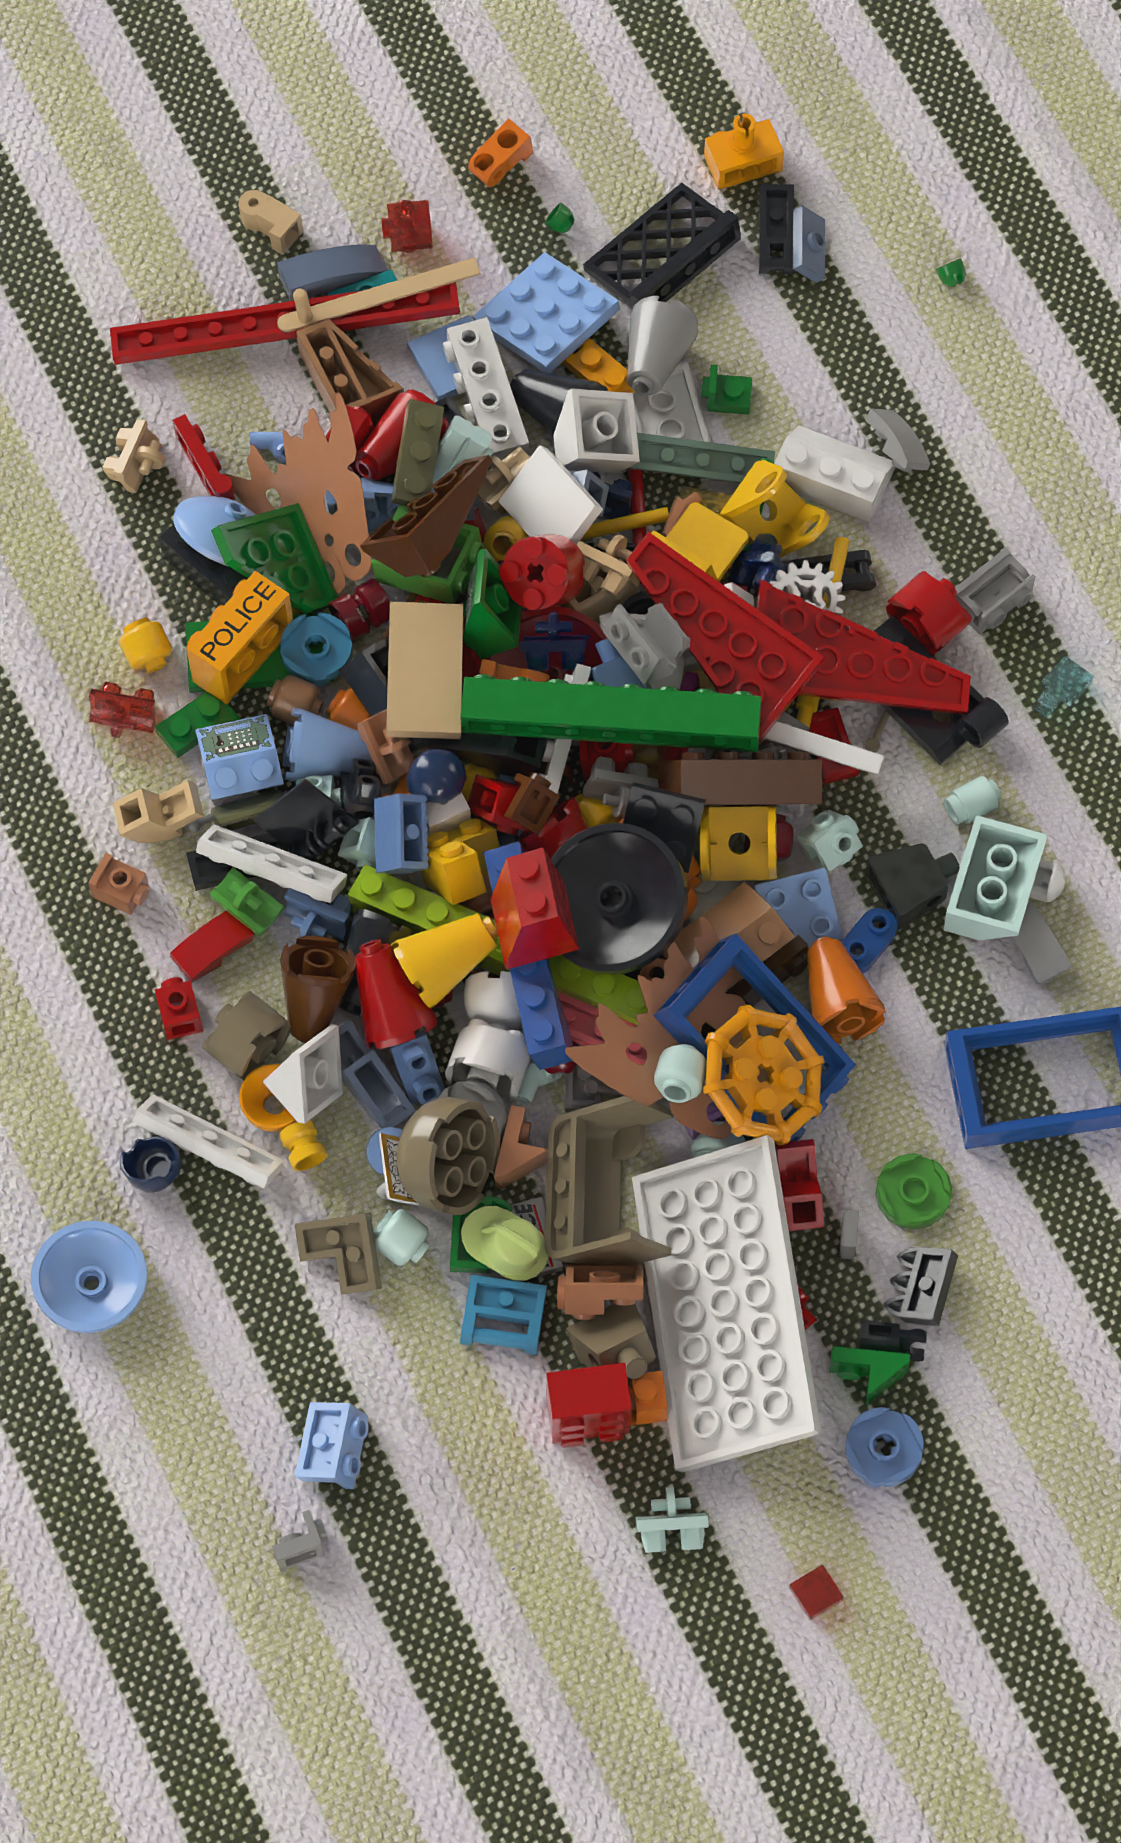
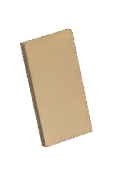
(424, 670)

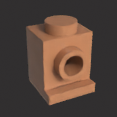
(124, 896)

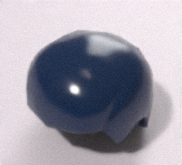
(436, 775)
(151, 1164)

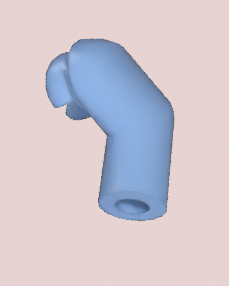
(269, 440)

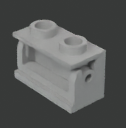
(995, 591)

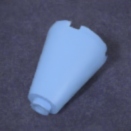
(320, 747)

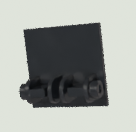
(306, 821)

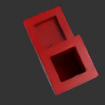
(800, 1185)

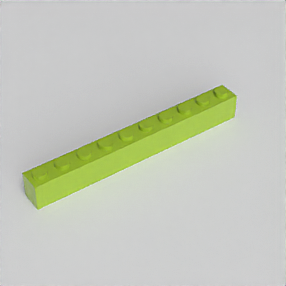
(424, 910)

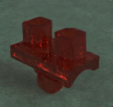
(122, 711)

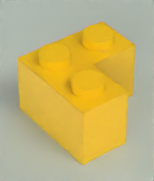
(459, 860)

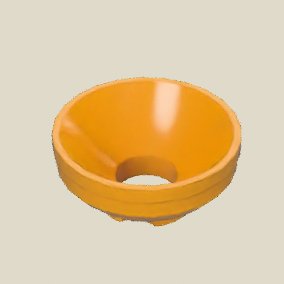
(253, 1097)

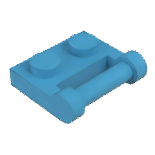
(504, 1302)

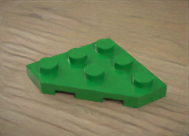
(281, 550)

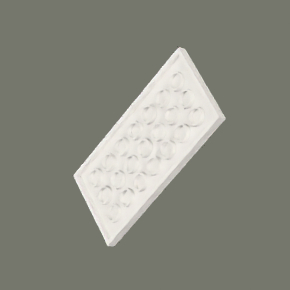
(726, 1305)

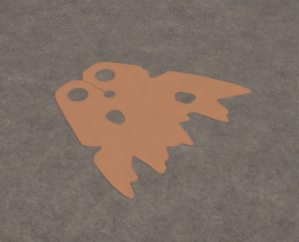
(309, 472)
(636, 1081)

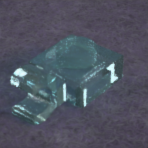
(1063, 683)

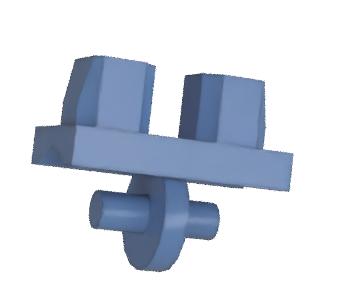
(318, 917)
(418, 1069)

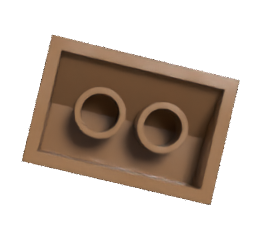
(743, 914)

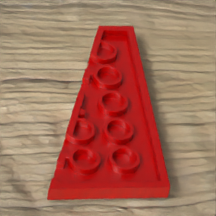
(727, 635)
(863, 664)

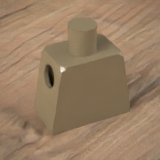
(613, 1339)

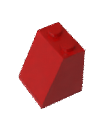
(532, 910)

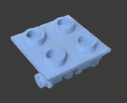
(804, 904)

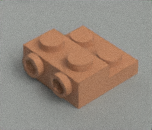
(588, 1285)

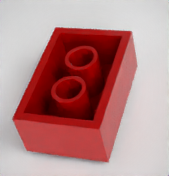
(588, 1404)

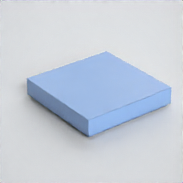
(432, 362)

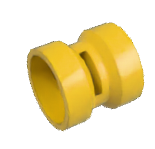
(303, 1145)

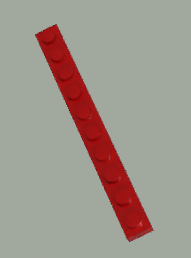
(260, 325)

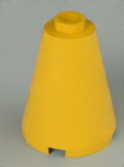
(445, 954)

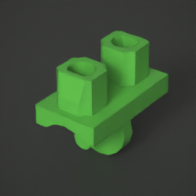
(247, 902)

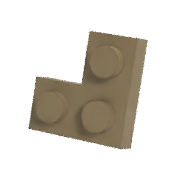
(351, 1243)

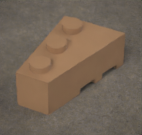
(340, 367)

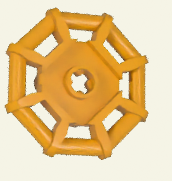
(782, 1071)

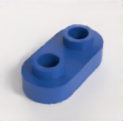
(870, 939)

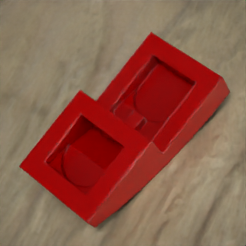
(209, 945)

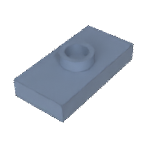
(809, 244)

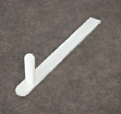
(825, 747)

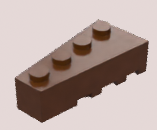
(744, 781)

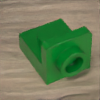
(727, 392)

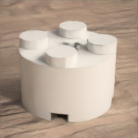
(489, 1057)

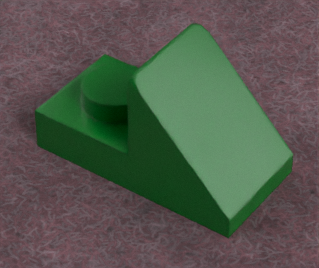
(880, 1367)

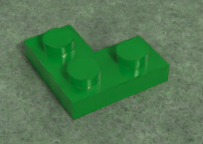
(179, 728)

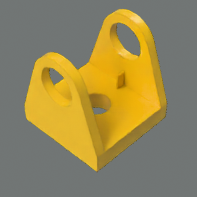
(788, 511)
(720, 861)

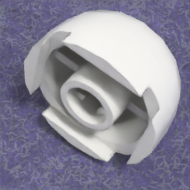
(492, 1000)

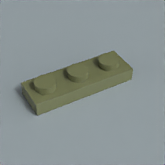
(417, 451)

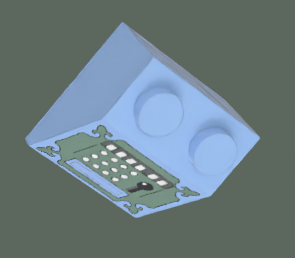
(239, 757)

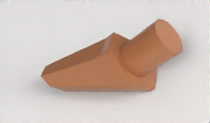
(678, 508)

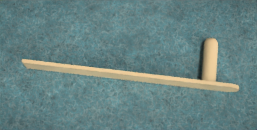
(309, 315)

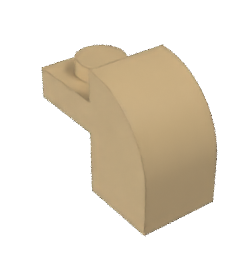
(155, 817)

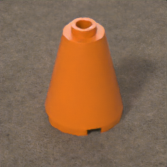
(841, 993)

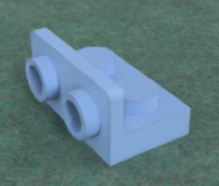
(332, 1444)

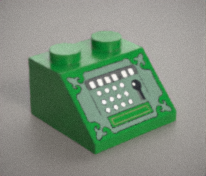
(490, 612)

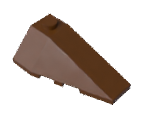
(431, 526)

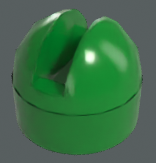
(560, 219)
(952, 273)

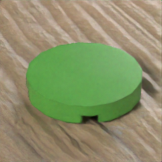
(913, 1191)

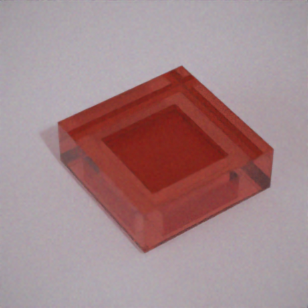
(816, 1592)

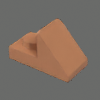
(516, 1158)

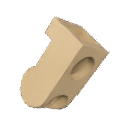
(270, 217)

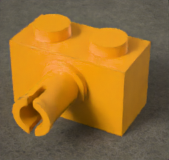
(743, 153)

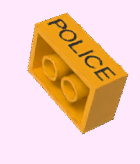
(239, 637)

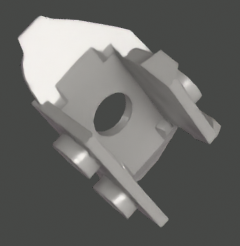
(648, 644)

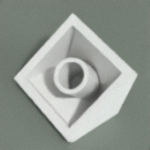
(309, 1076)

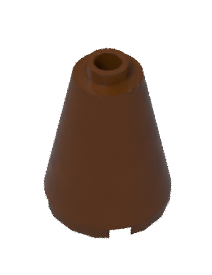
(314, 983)

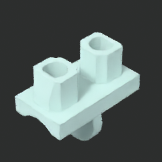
(654, 1527)

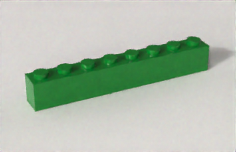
(611, 713)

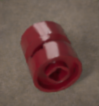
(372, 603)

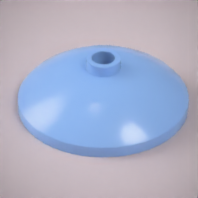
(200, 514)
(85, 1254)

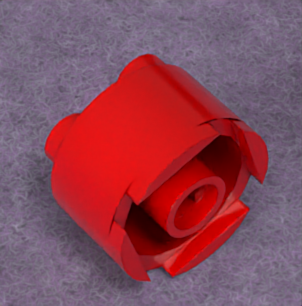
(543, 571)
(929, 611)

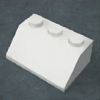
(834, 472)

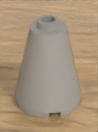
(658, 342)

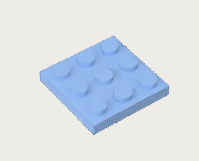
(547, 312)

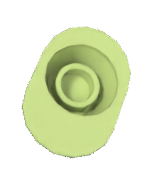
(504, 1243)

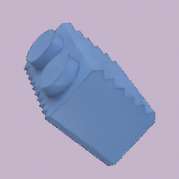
(401, 834)

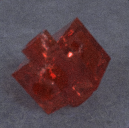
(408, 226)

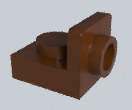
(532, 802)

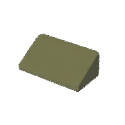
(244, 811)

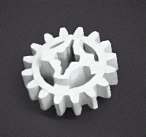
(811, 584)

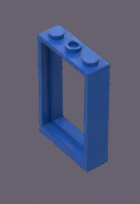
(706, 974)
(966, 1089)

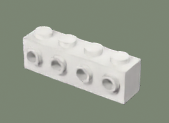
(485, 386)

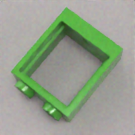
(432, 586)

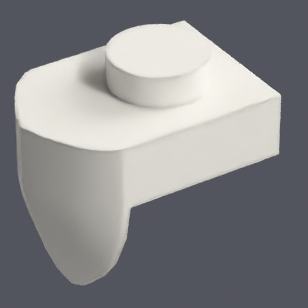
(1048, 881)

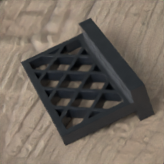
(681, 263)

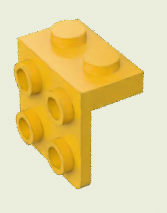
(706, 540)

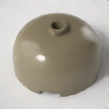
(448, 1154)

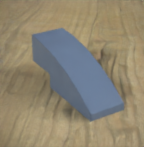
(330, 269)
(370, 1080)

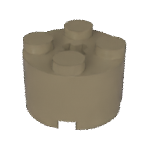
(247, 1035)

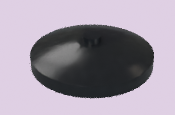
(622, 896)

